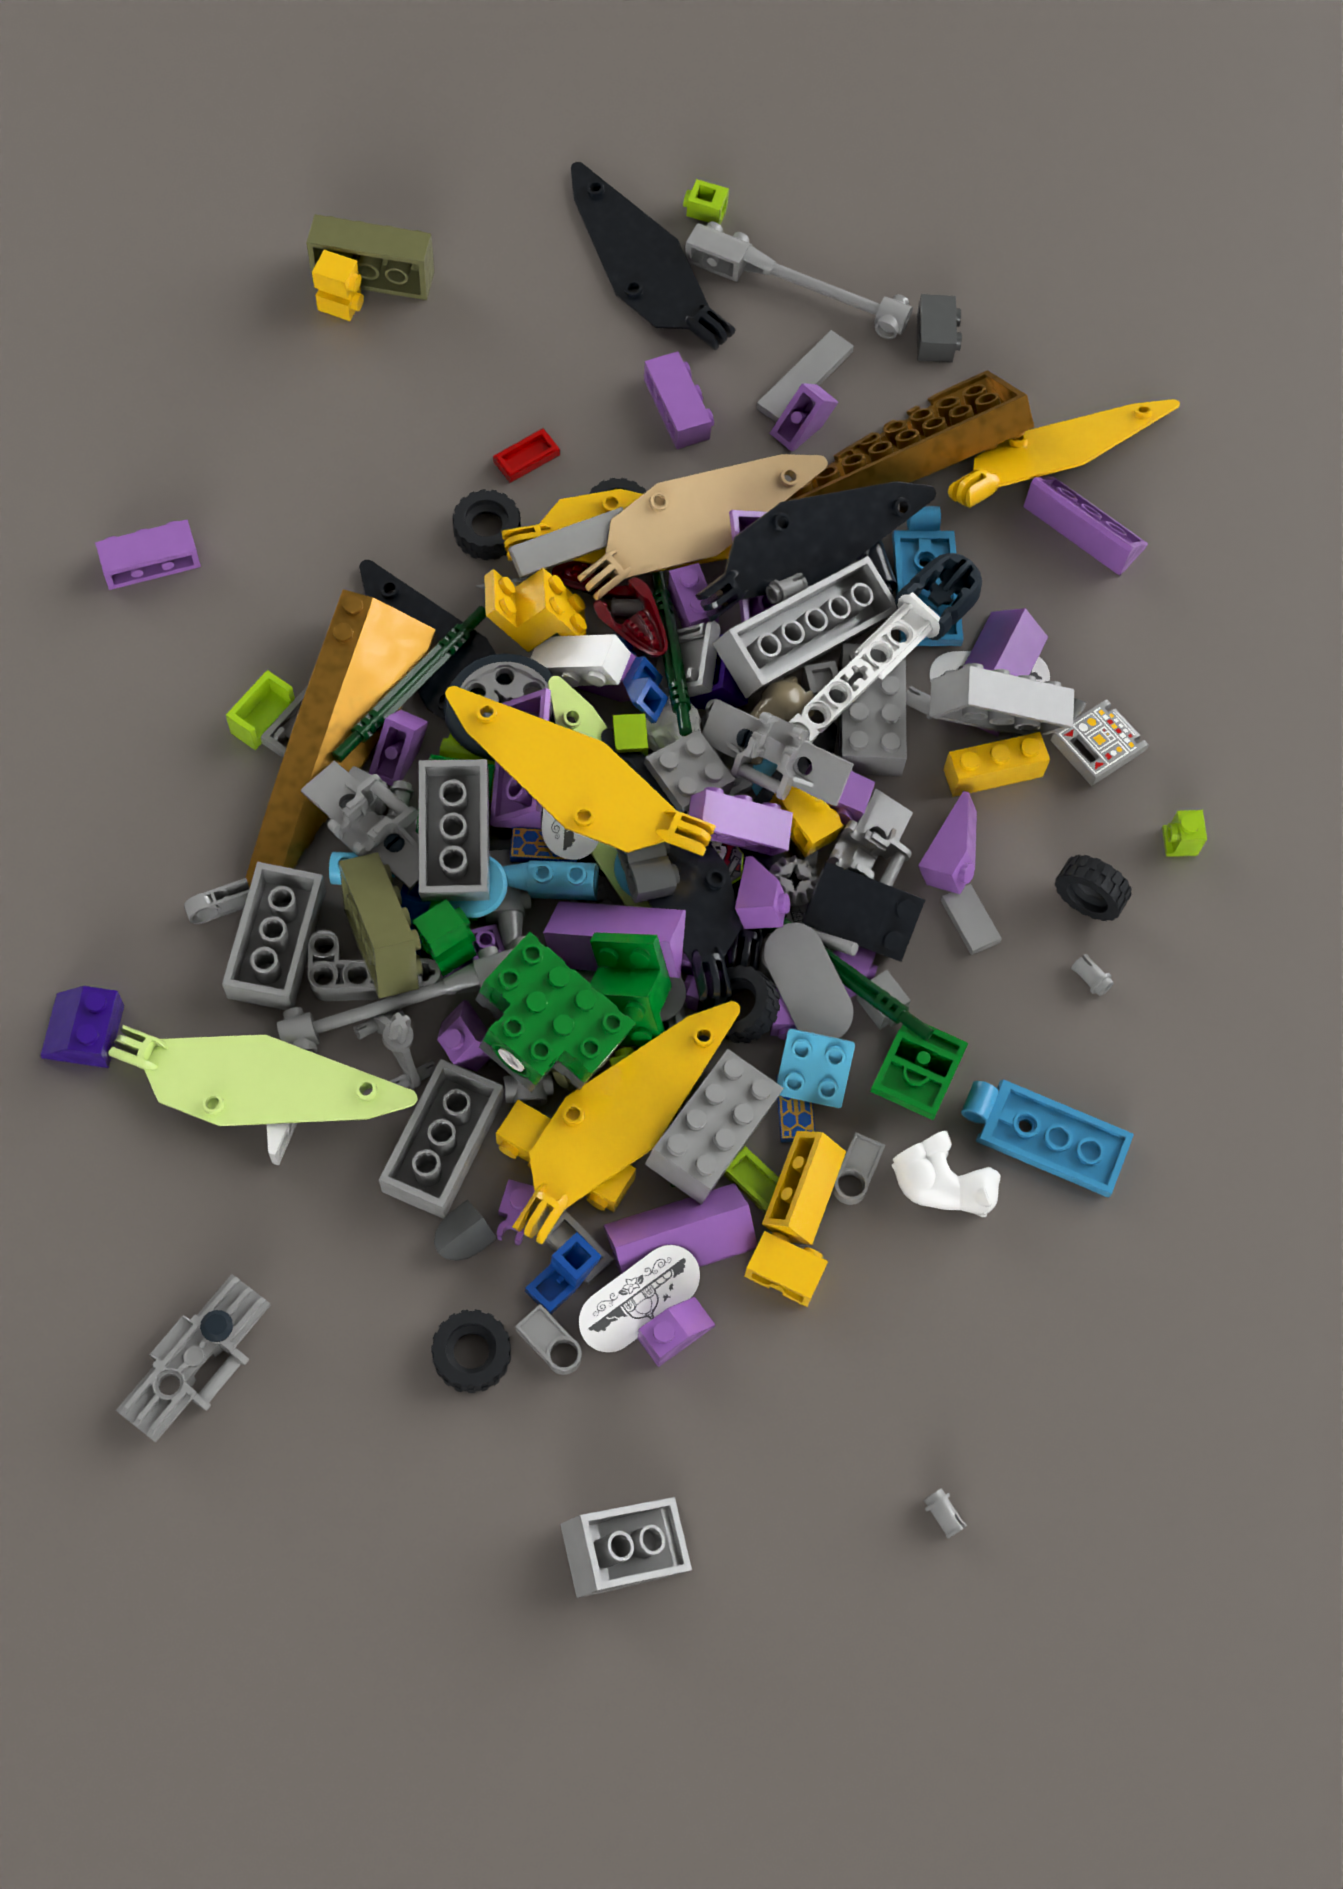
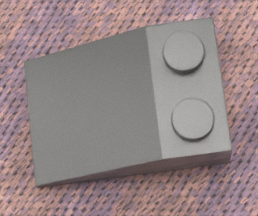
(625, 1546)

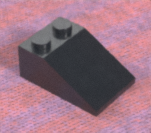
(863, 911)

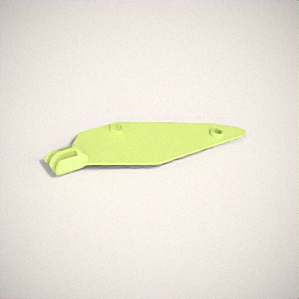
(256, 1080)

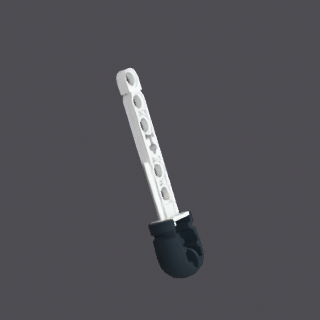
(913, 618)

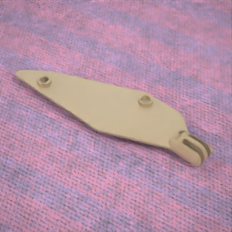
(691, 518)

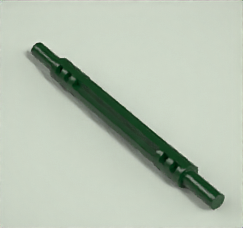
(672, 658)
(409, 684)
(876, 996)

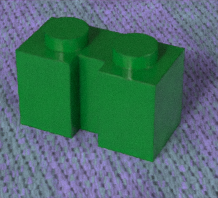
(446, 936)

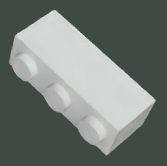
(584, 659)

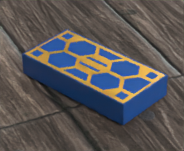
(529, 845)
(793, 1117)

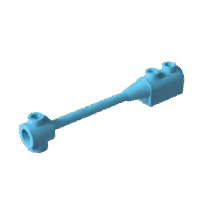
(537, 877)

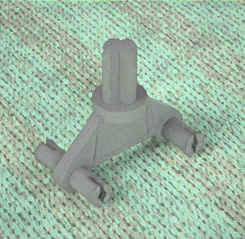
(397, 1038)

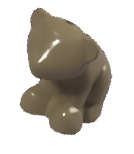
(783, 700)

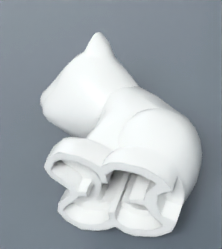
(930, 1182)

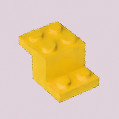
(533, 608)

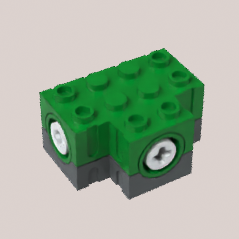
(547, 1018)

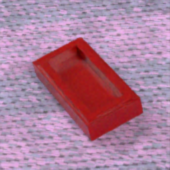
(526, 455)

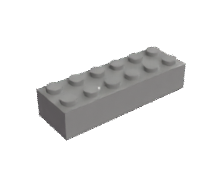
(805, 626)

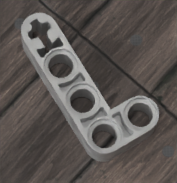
(345, 970)

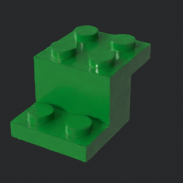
(634, 979)
(919, 1070)

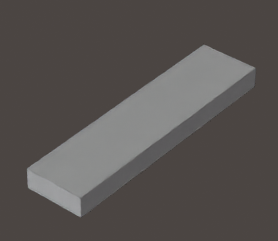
(811, 369)
(562, 544)

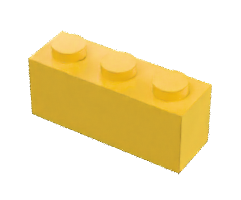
(996, 764)
(804, 1187)

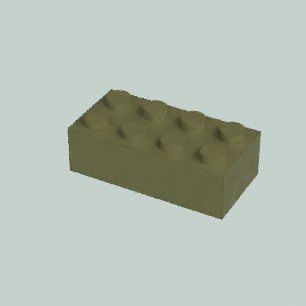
(387, 257)
(380, 925)

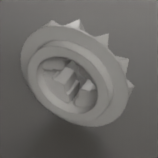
(783, 869)

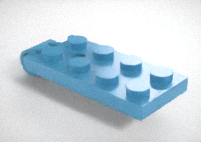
(924, 543)
(1059, 1137)

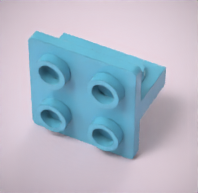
(815, 1068)

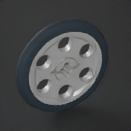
(483, 675)

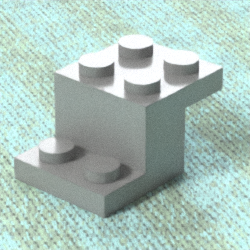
(690, 767)

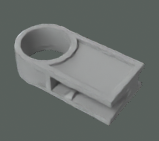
(217, 902)
(859, 1162)
(545, 1333)

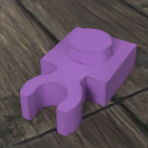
(511, 1206)

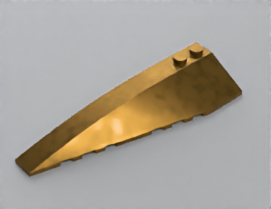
(956, 426)
(358, 664)

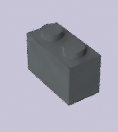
(938, 328)

